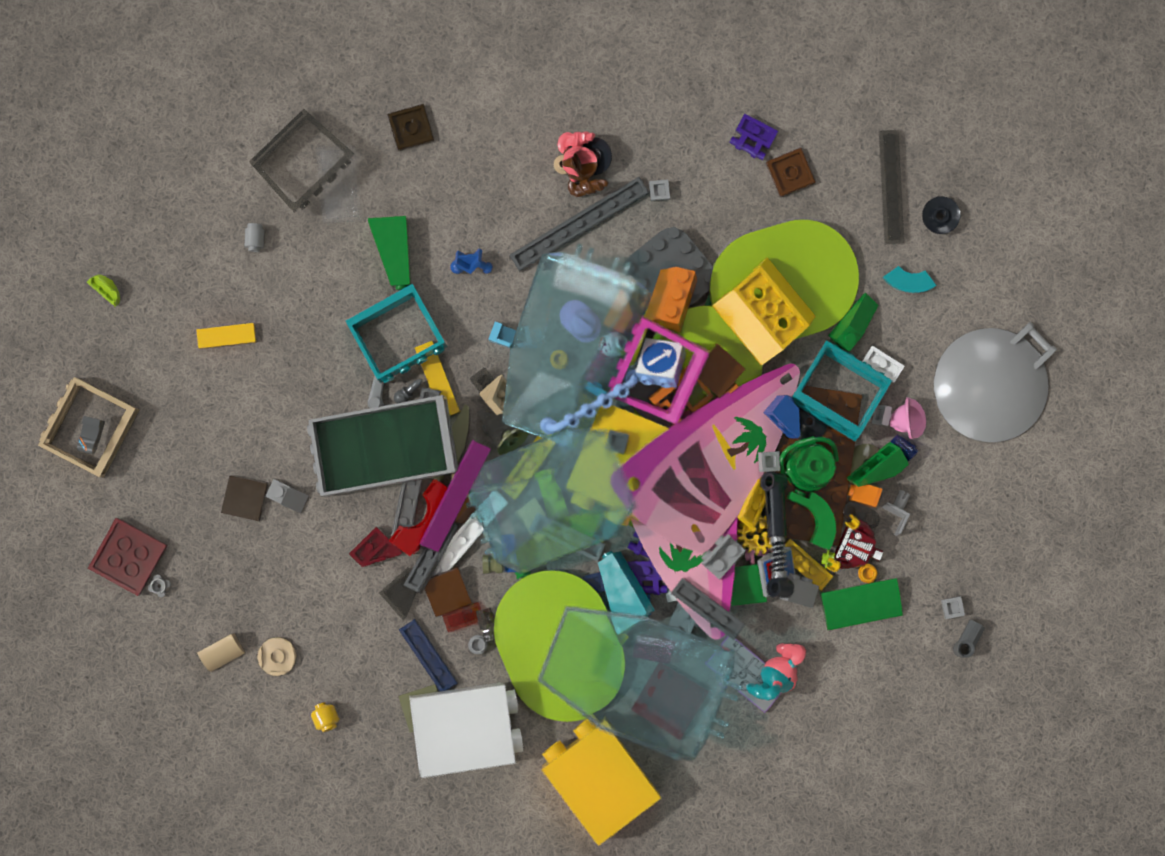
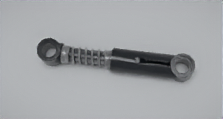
(774, 486)

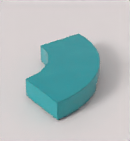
(908, 281)

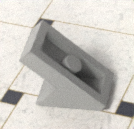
(287, 496)

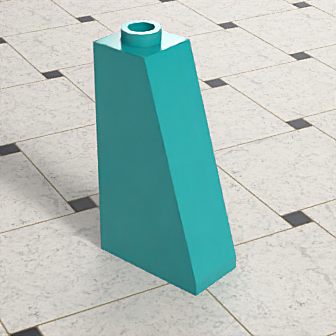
(622, 586)

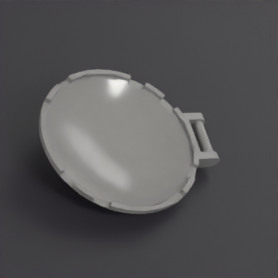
(993, 383)

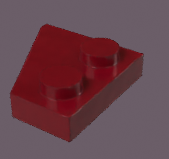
(374, 548)

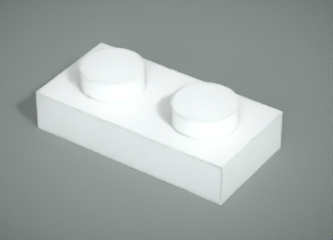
(883, 363)

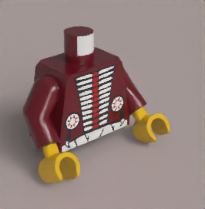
(855, 546)

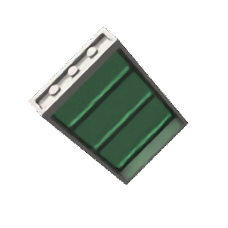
(383, 446)

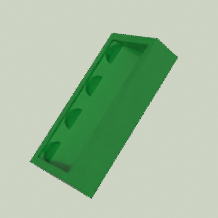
(747, 586)
(861, 603)

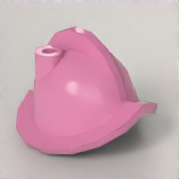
(909, 419)

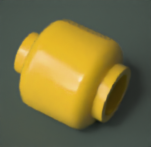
(325, 717)

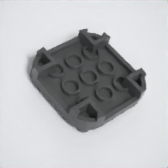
(669, 250)

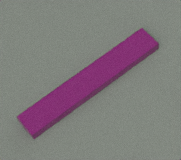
(455, 496)

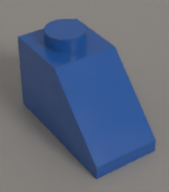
(784, 415)

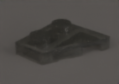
(398, 595)

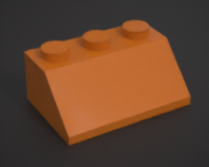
(672, 297)

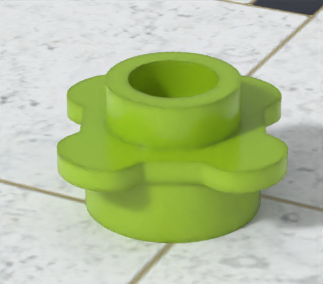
(825, 557)

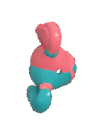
(777, 671)

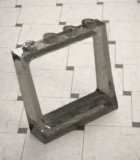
(280, 139)

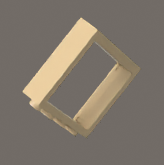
(115, 442)

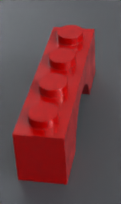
(409, 538)

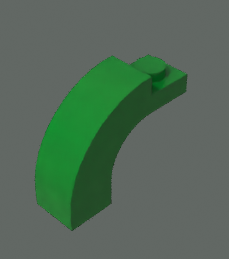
(824, 518)

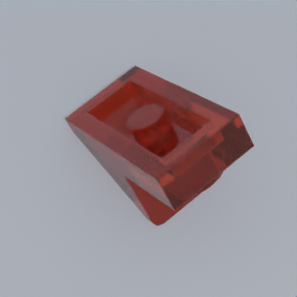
(461, 617)

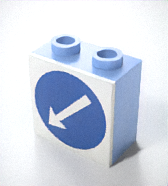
(660, 363)

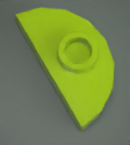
(106, 288)

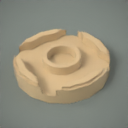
(282, 656)

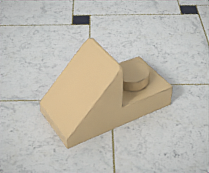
(495, 394)

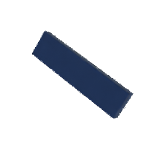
(428, 655)

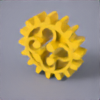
(753, 544)

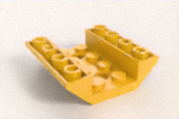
(757, 320)

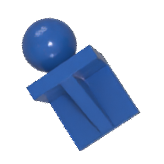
(470, 263)

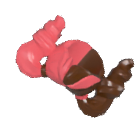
(580, 163)

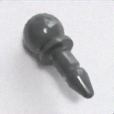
(406, 392)

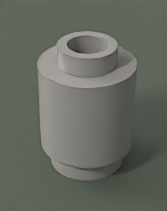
(254, 237)

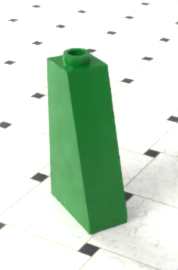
(393, 246)

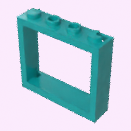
(379, 309)
(825, 414)

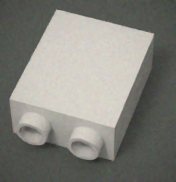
(464, 729)

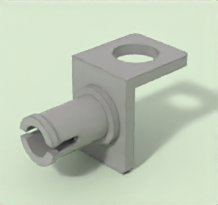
(898, 509)

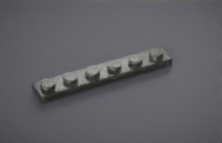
(891, 187)

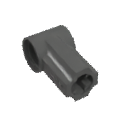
(970, 638)

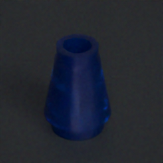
(907, 447)

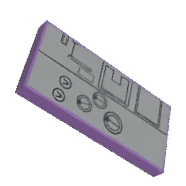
(747, 670)

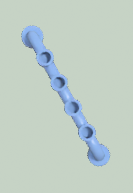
(550, 426)

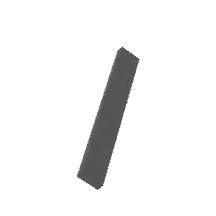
(579, 223)
(410, 490)

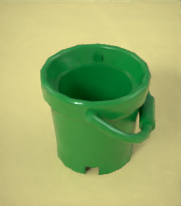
(809, 464)

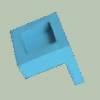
(502, 335)

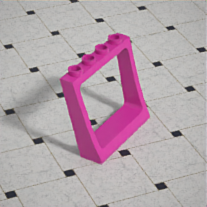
(688, 381)

